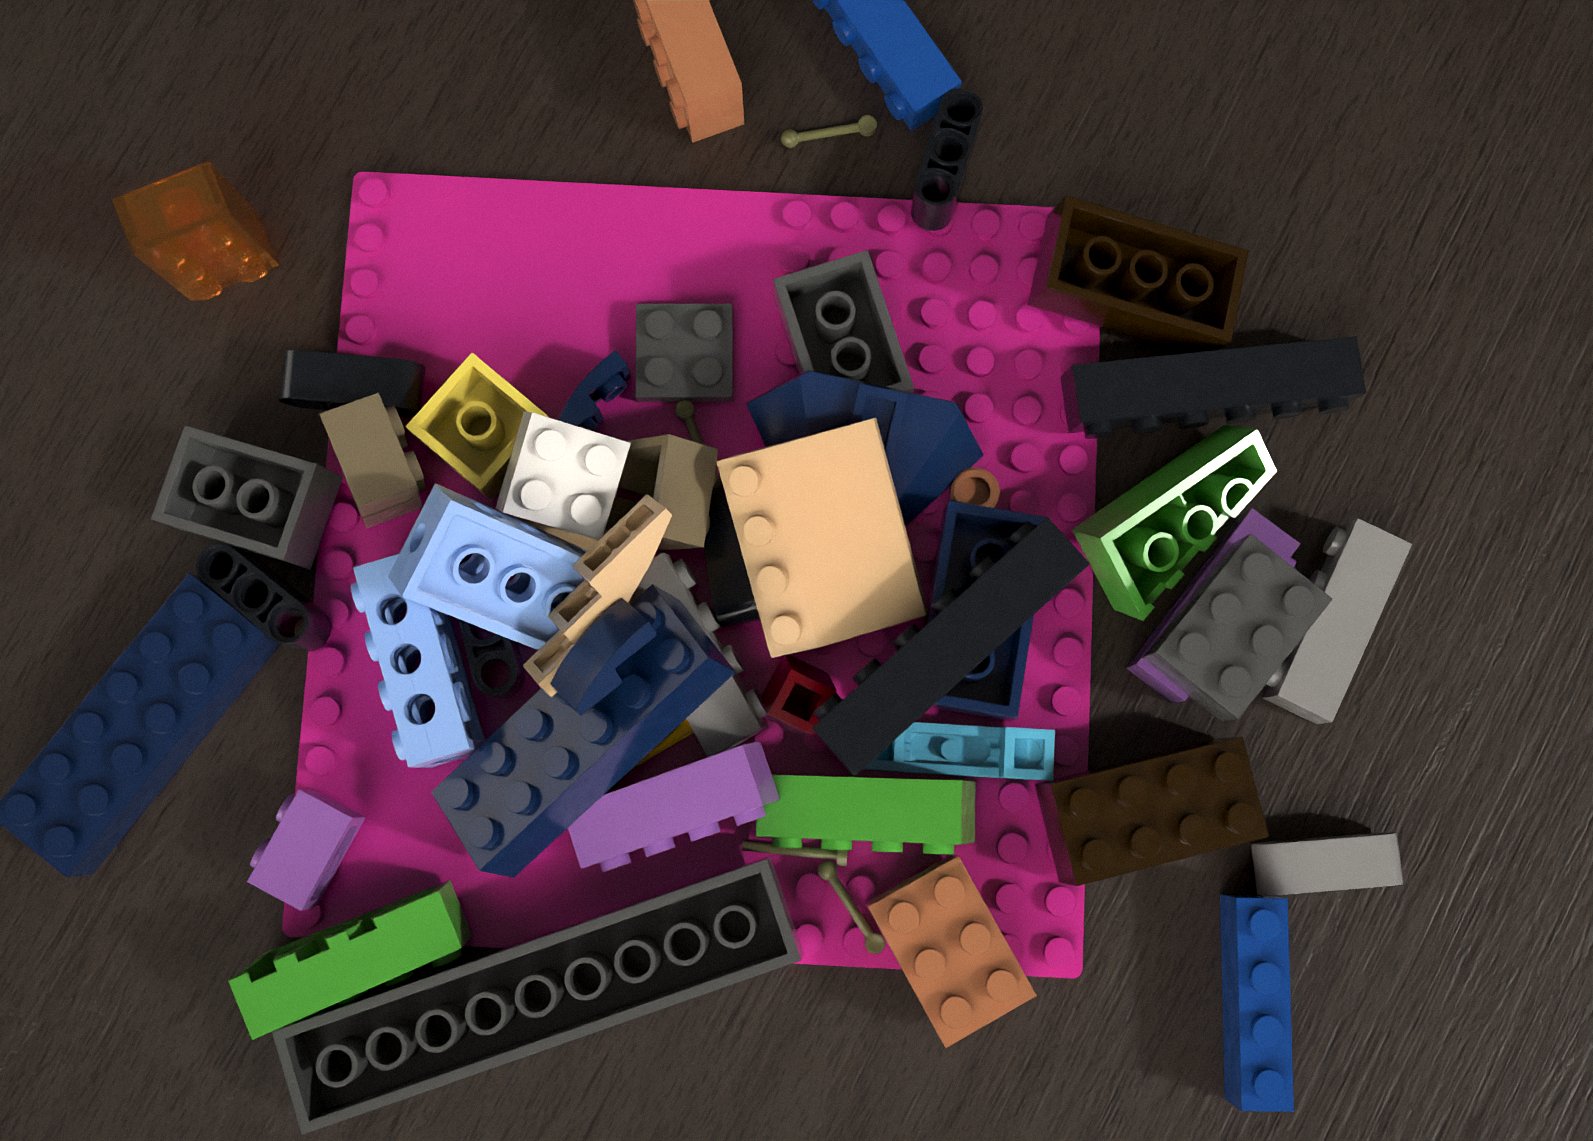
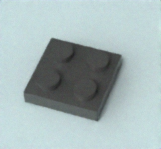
(684, 352)

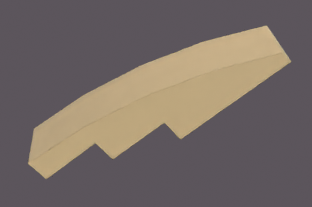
(610, 572)

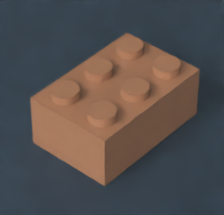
(692, 65)
(950, 949)

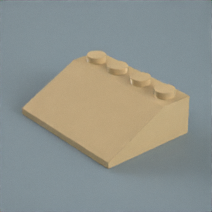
(822, 538)

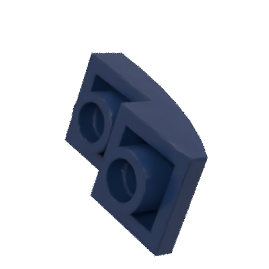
(602, 383)
(590, 665)

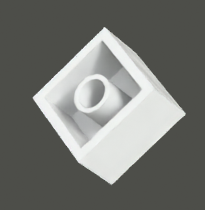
(562, 475)

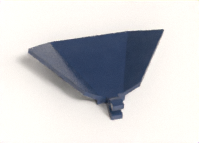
(921, 434)

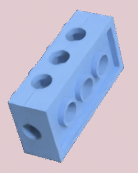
(478, 589)
(439, 679)

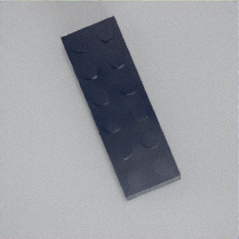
(135, 729)
(556, 764)

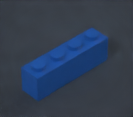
(895, 55)
(1256, 1002)

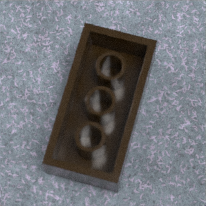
(1138, 277)
(1151, 811)

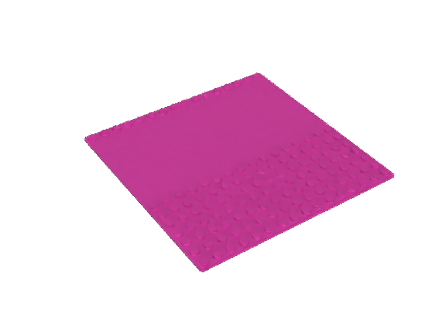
(542, 293)

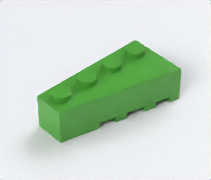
(1164, 520)
(870, 810)
(350, 959)

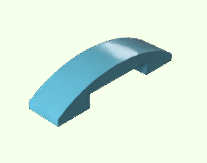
(970, 752)

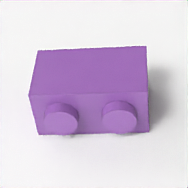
(304, 848)

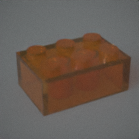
(196, 232)

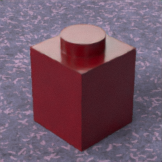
(797, 692)

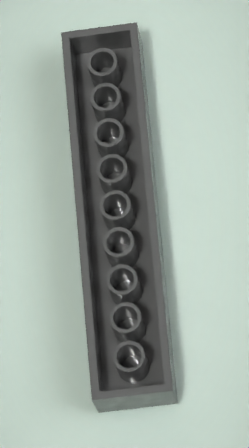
(537, 994)

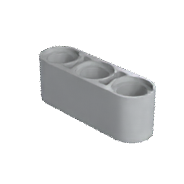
(1327, 863)

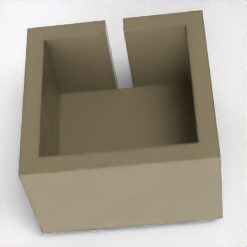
(370, 452)
(676, 476)

